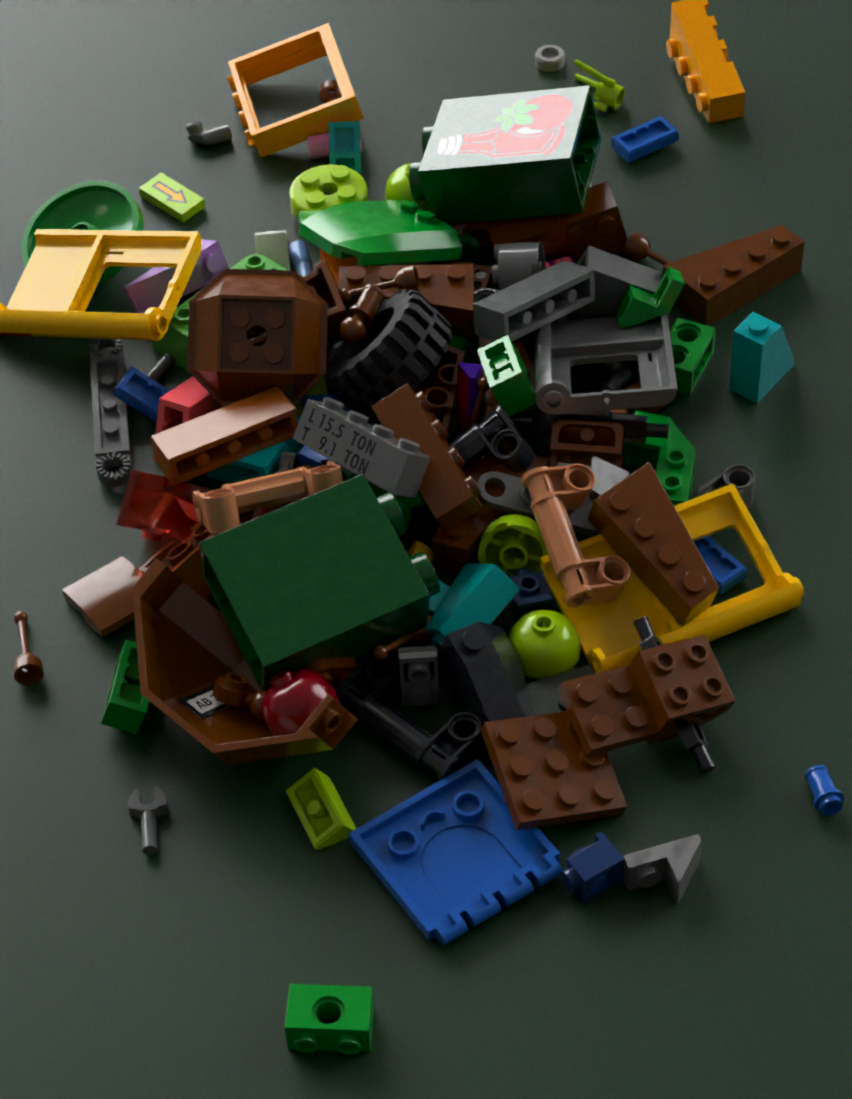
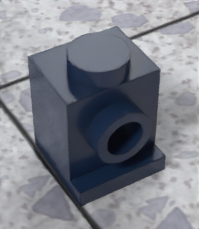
(532, 593)
(593, 869)

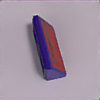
(467, 392)

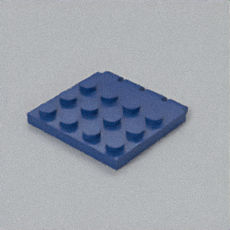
(455, 853)

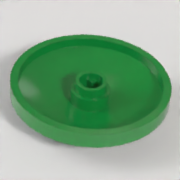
(86, 207)

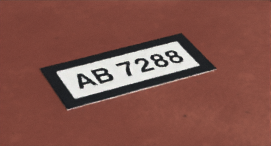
(203, 702)

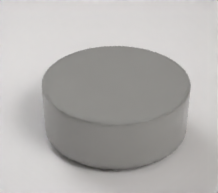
(549, 58)

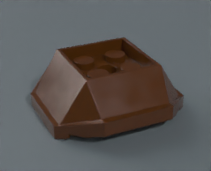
(248, 300)

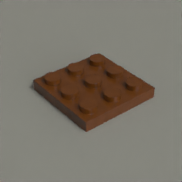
(548, 773)

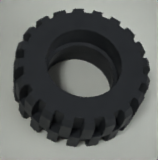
(396, 350)

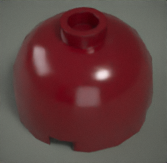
(293, 699)

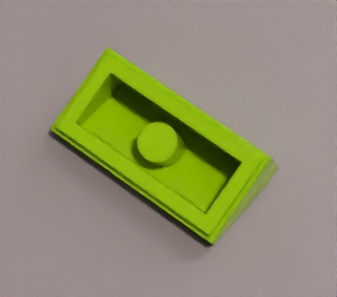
(320, 809)

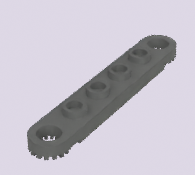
(109, 412)
(518, 501)

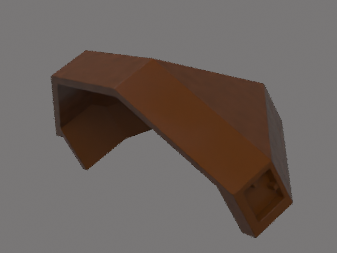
(185, 650)

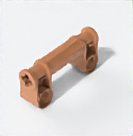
(552, 493)
(221, 507)

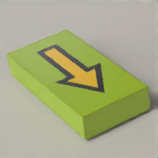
(172, 197)

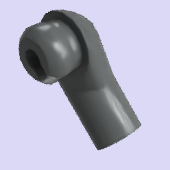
(207, 137)

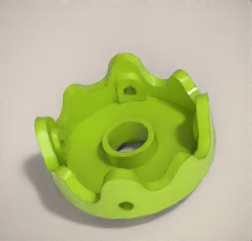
(309, 188)

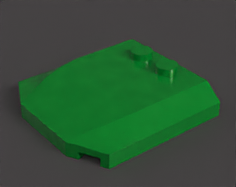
(380, 233)

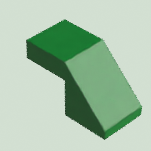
(641, 306)

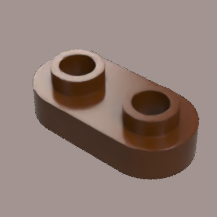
(334, 669)

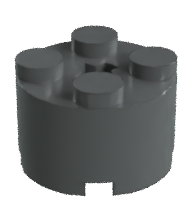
(517, 262)

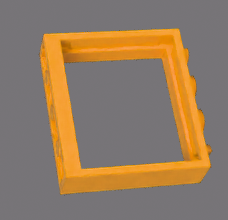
(280, 58)

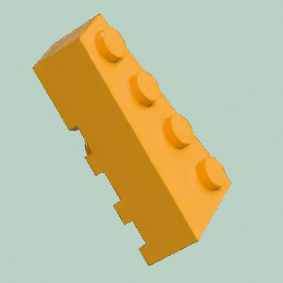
(704, 61)

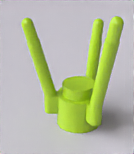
(607, 91)

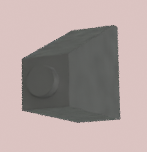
(612, 280)

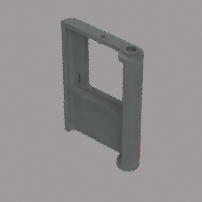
(602, 341)

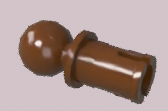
(361, 315)

